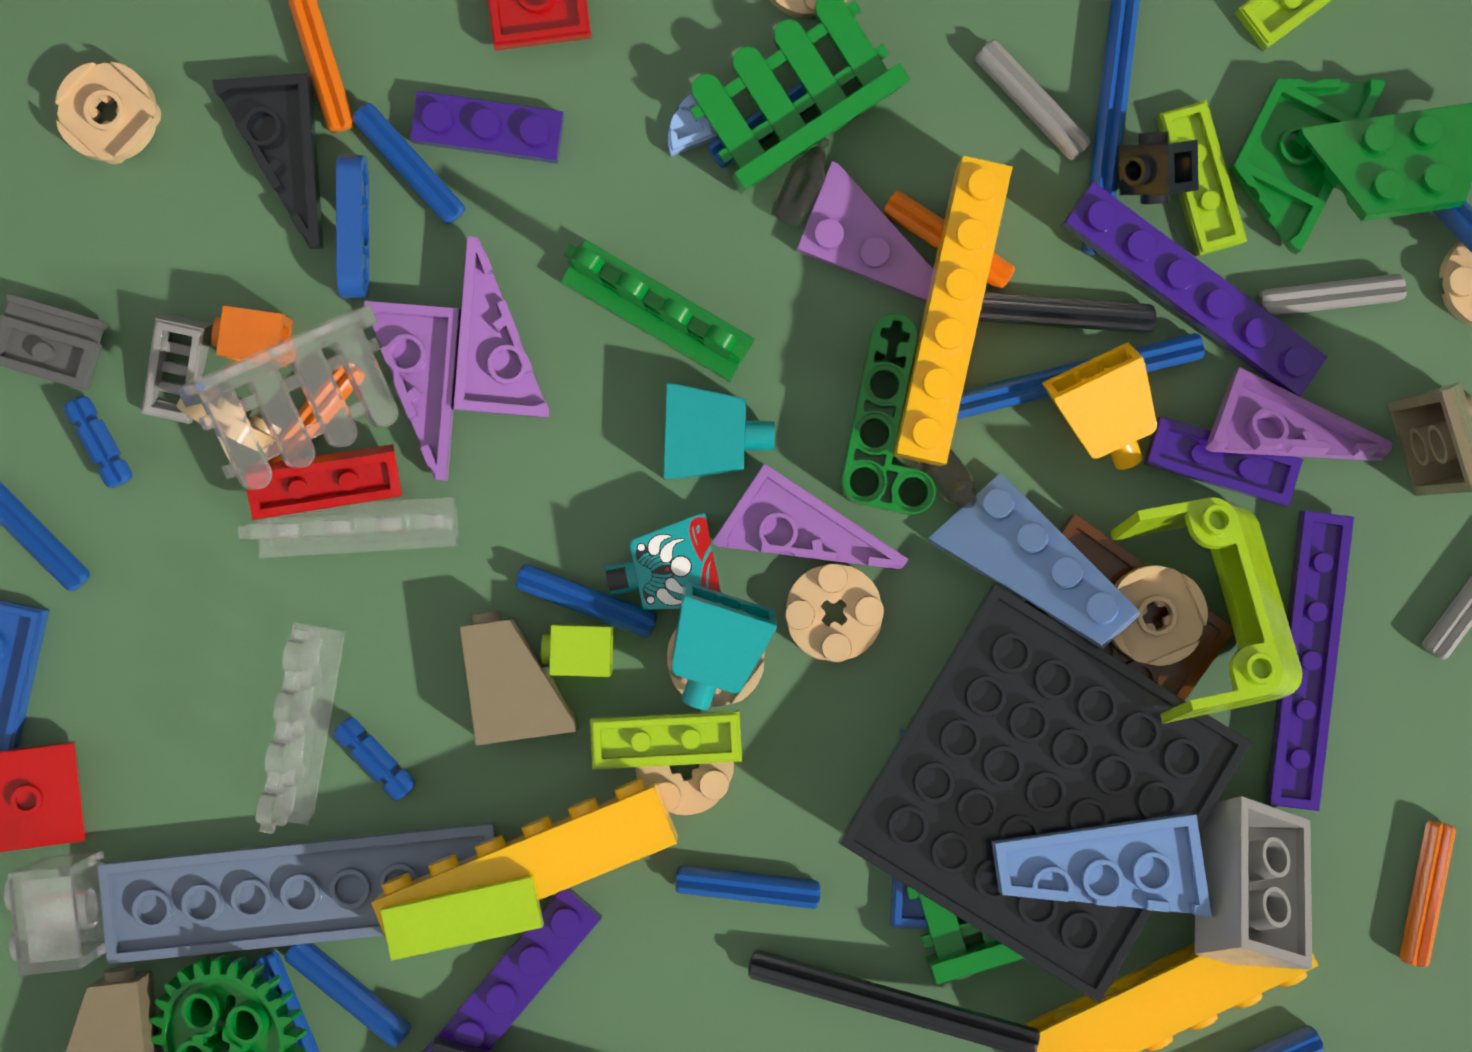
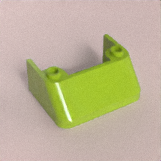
(1267, 657)

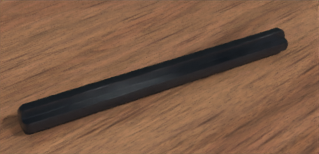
(893, 1003)

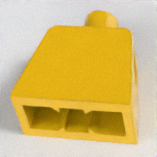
(1107, 404)

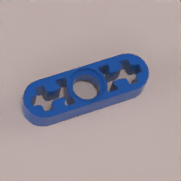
(352, 226)

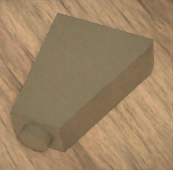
(509, 684)
(116, 1014)

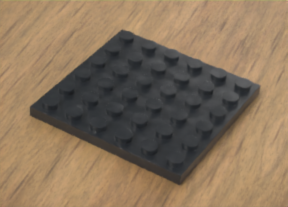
(1027, 741)

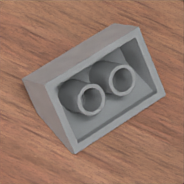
(1256, 886)

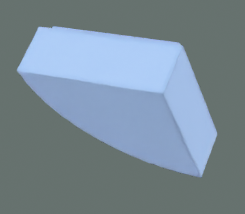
(685, 132)

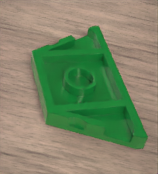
(1397, 160)
(1274, 167)

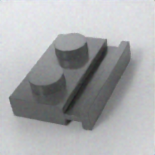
(50, 342)

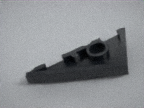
(279, 127)

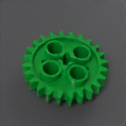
(232, 995)

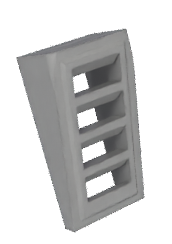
(158, 362)

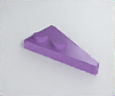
(861, 240)
(422, 357)
(491, 361)
(1273, 421)
(790, 521)

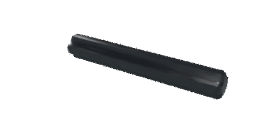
(1068, 313)

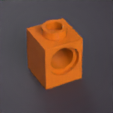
(247, 331)

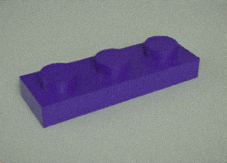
(487, 127)
(1182, 451)

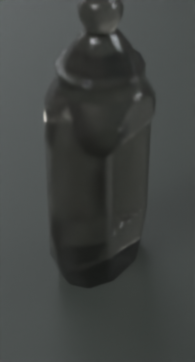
(801, 186)
(952, 481)

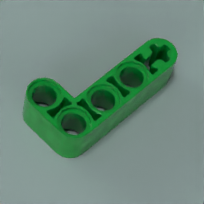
(888, 414)

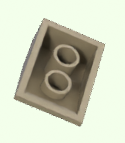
(1436, 439)

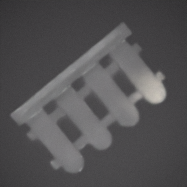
(276, 406)
(358, 528)
(301, 726)

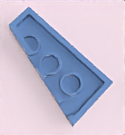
(1035, 561)
(1124, 864)

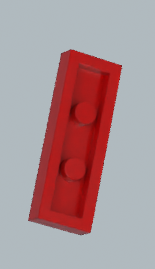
(328, 483)

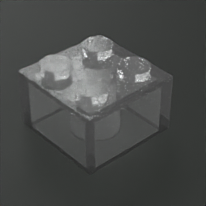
(56, 913)

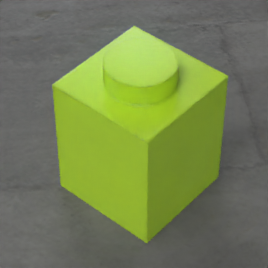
(578, 650)

